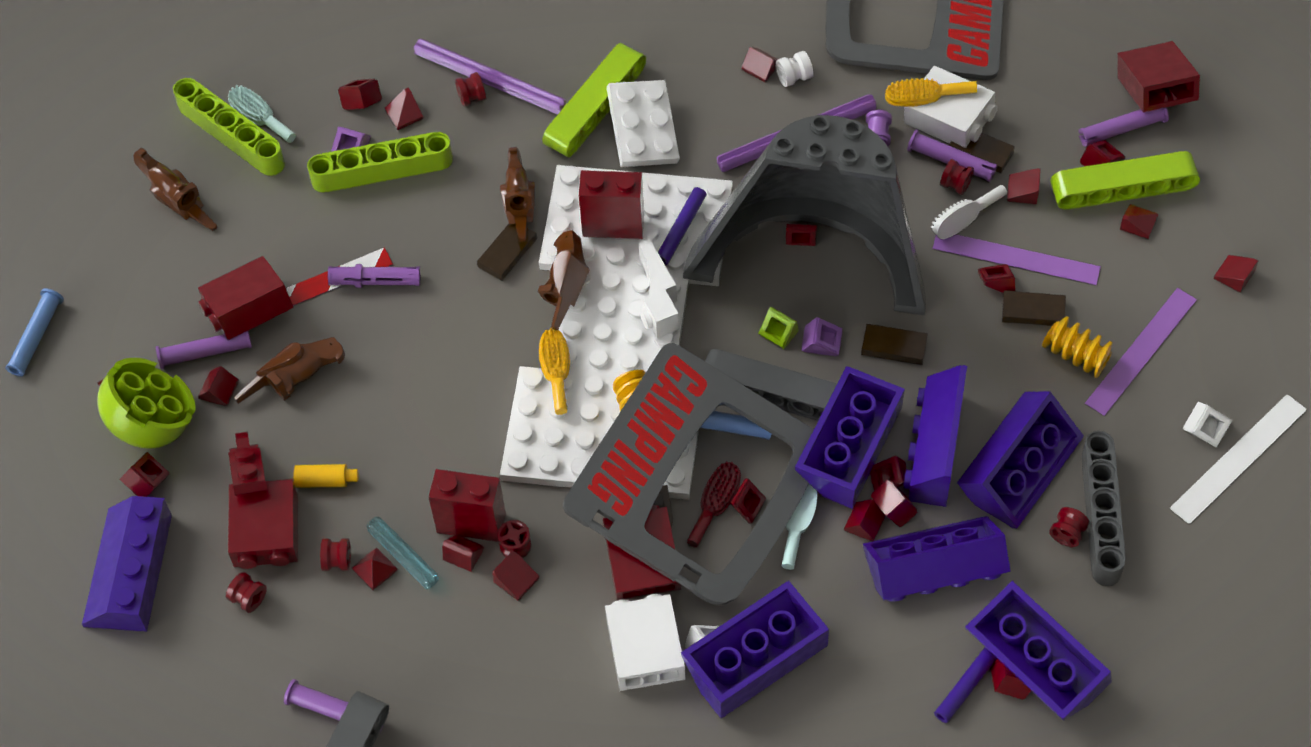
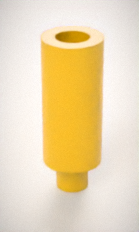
(324, 475)

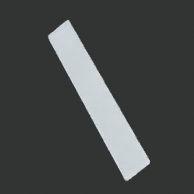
(1237, 459)

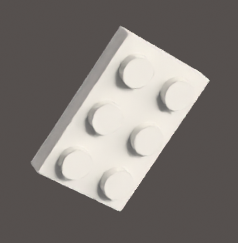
(643, 123)

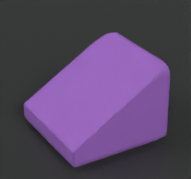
(349, 138)
(822, 338)

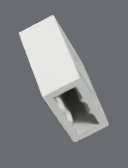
(953, 116)
(645, 642)

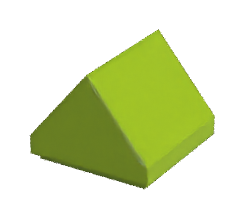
(778, 328)

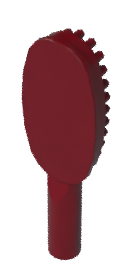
(716, 498)

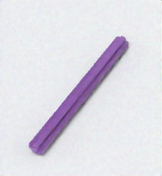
(490, 76)
(754, 149)

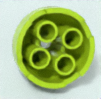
(144, 404)

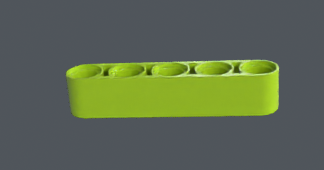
(591, 101)
(229, 126)
(380, 162)
(1124, 180)

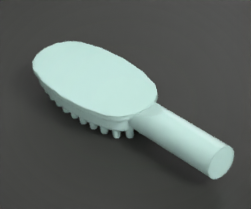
(257, 111)
(798, 524)

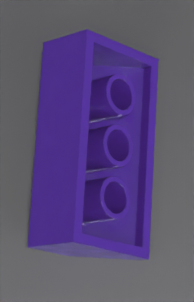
(850, 435)
(936, 437)
(1021, 458)
(937, 558)
(128, 565)
(755, 648)
(1040, 652)

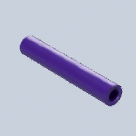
(681, 224)
(965, 686)

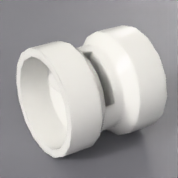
(794, 68)

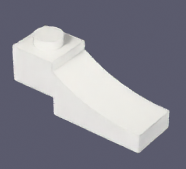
(658, 307)

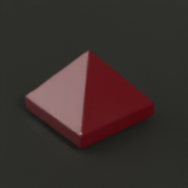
(748, 500)
(374, 568)

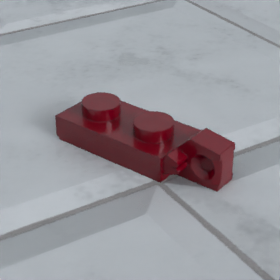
(246, 466)

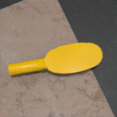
(923, 91)
(555, 365)

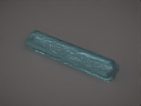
(402, 552)

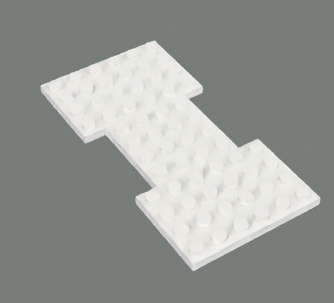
(603, 333)

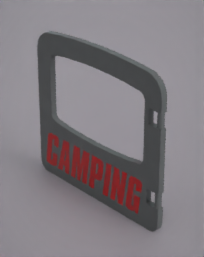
(962, 41)
(643, 449)

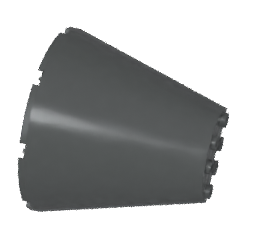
(827, 175)

